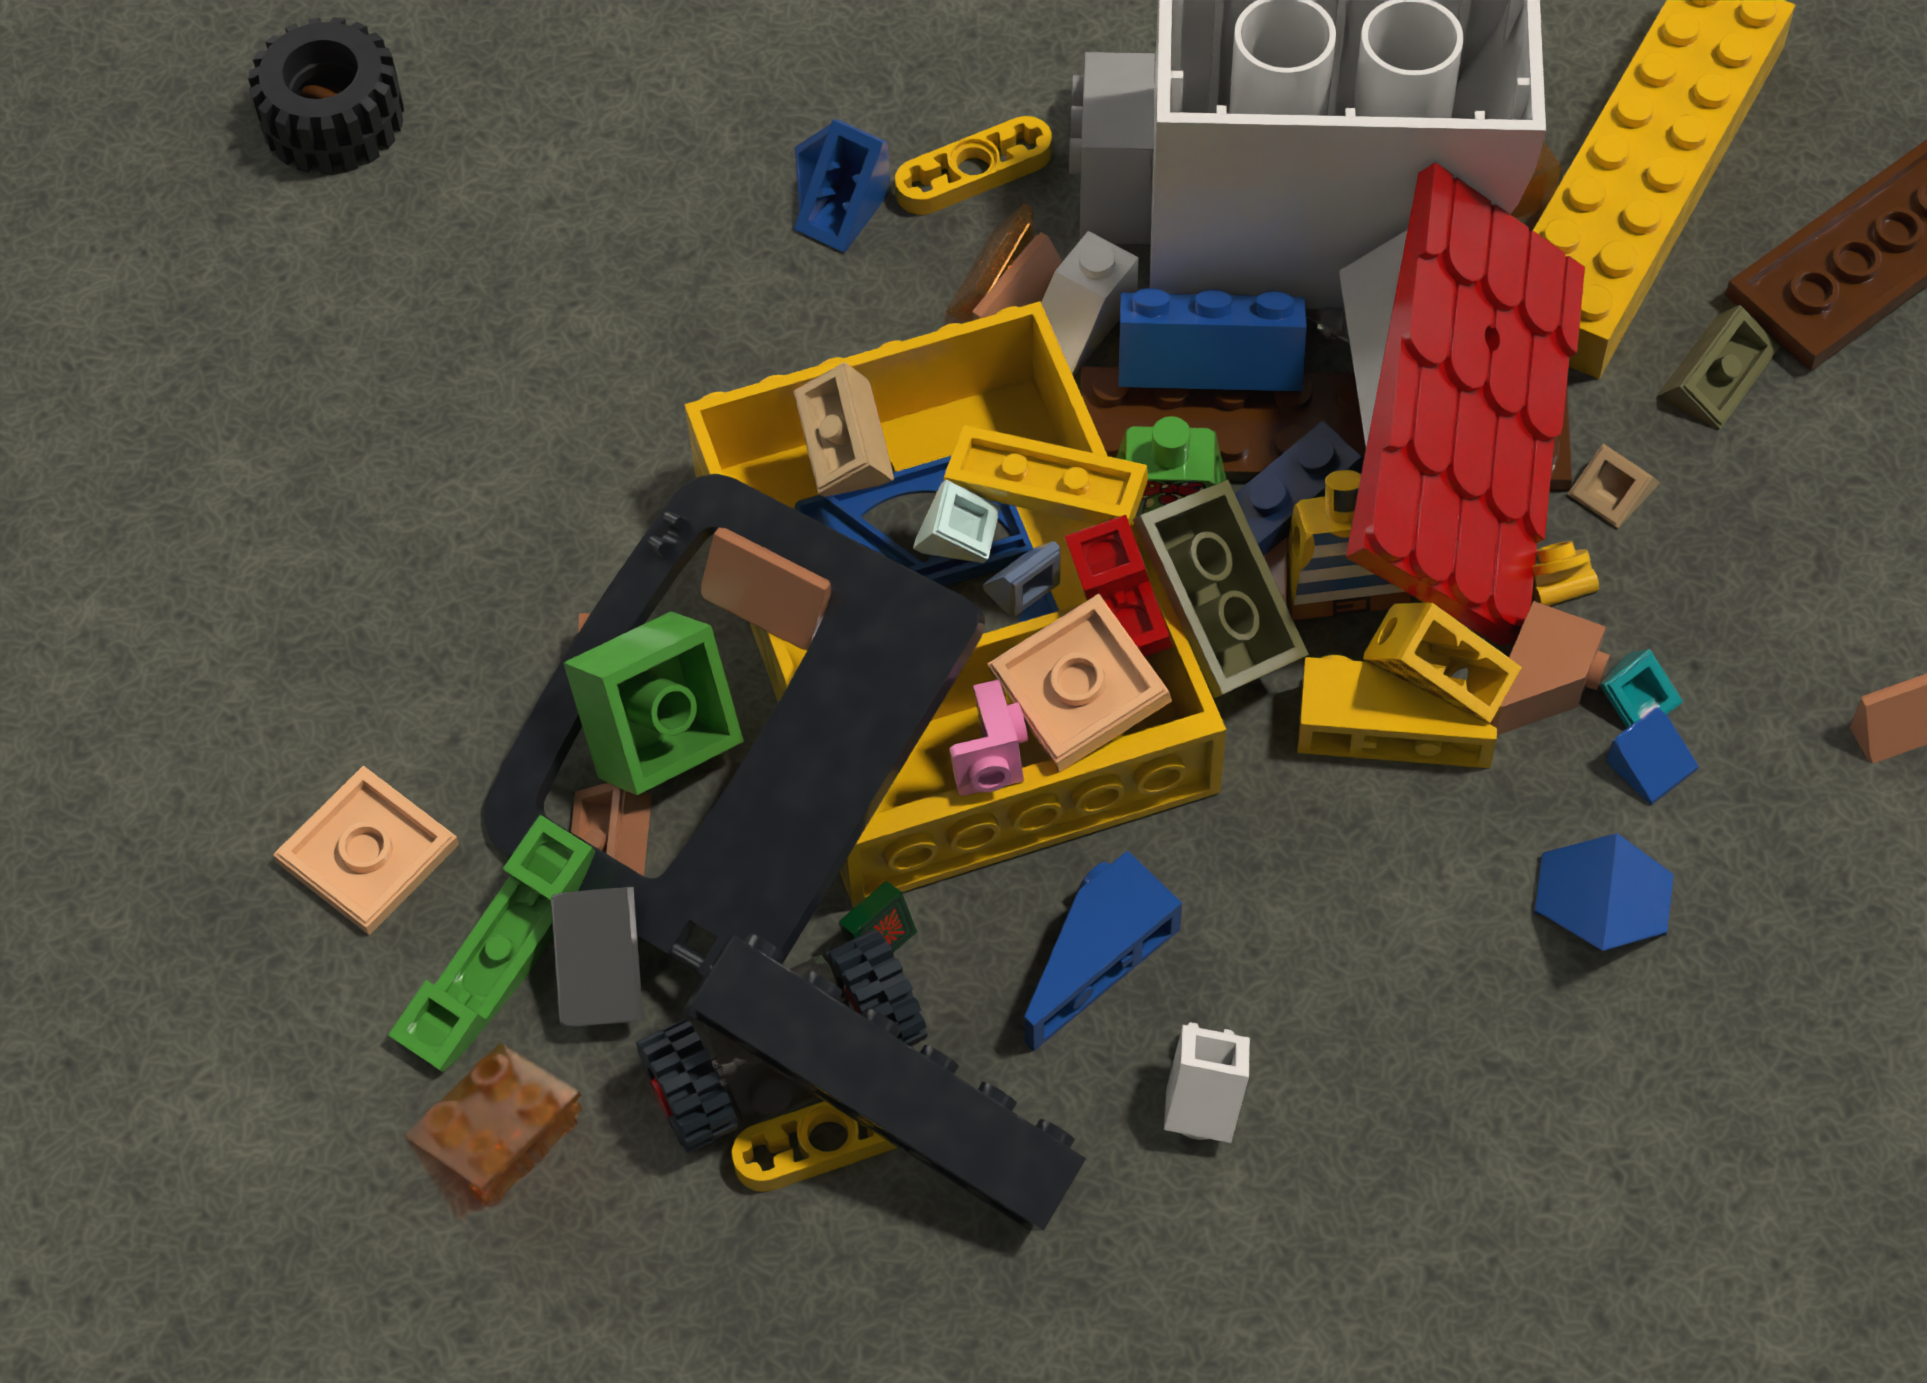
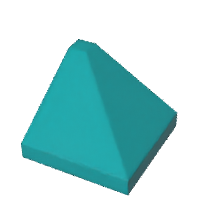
(1637, 686)

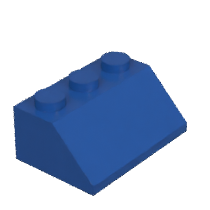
(1212, 340)

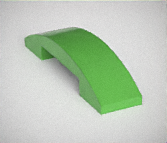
(499, 949)

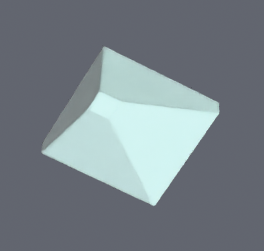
(958, 525)

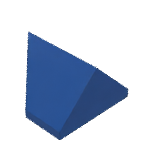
(840, 183)
(1605, 891)

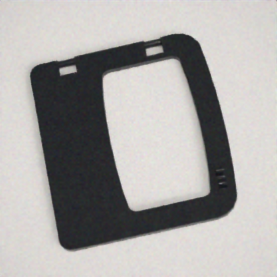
(820, 761)

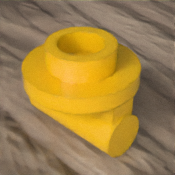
(1562, 574)

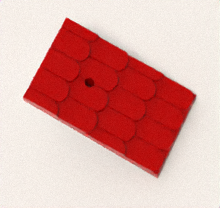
(1460, 396)

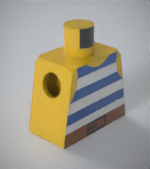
(1318, 573)

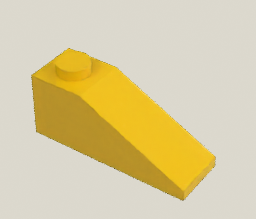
(1375, 715)

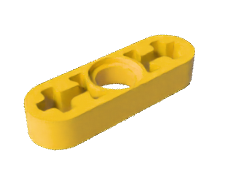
(981, 146)
(816, 1162)

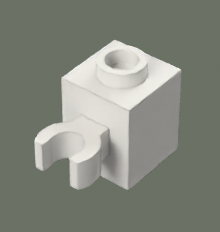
(1207, 1083)

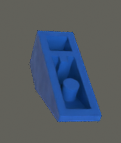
(1110, 930)

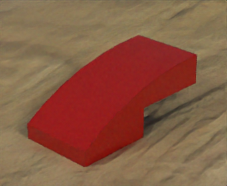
(1113, 568)

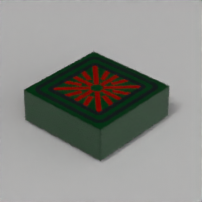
(881, 911)

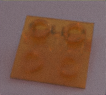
(494, 1120)

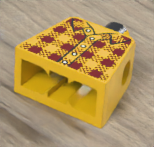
(1430, 646)

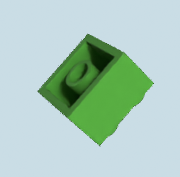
(654, 702)

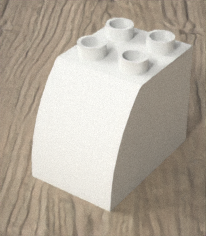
(1304, 128)

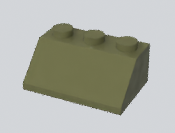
(1220, 587)

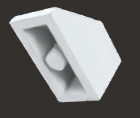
(1087, 296)

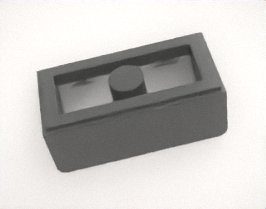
(597, 957)

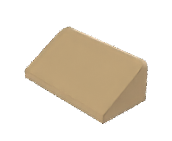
(843, 432)

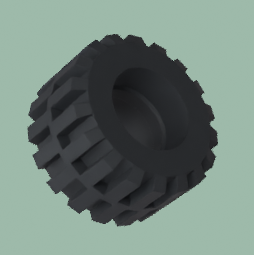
(334, 127)

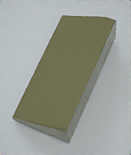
(1720, 367)

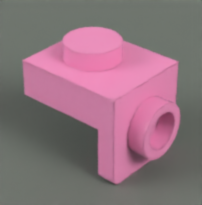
(994, 759)

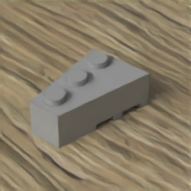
(1114, 145)

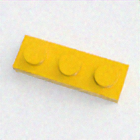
(1046, 476)

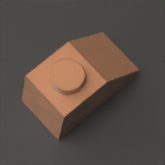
(1557, 662)

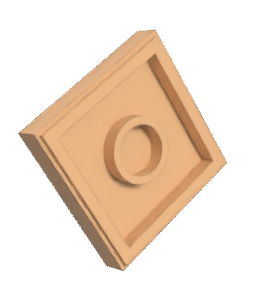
(1080, 682)
(366, 850)

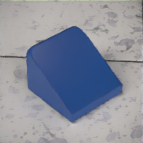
(1651, 756)

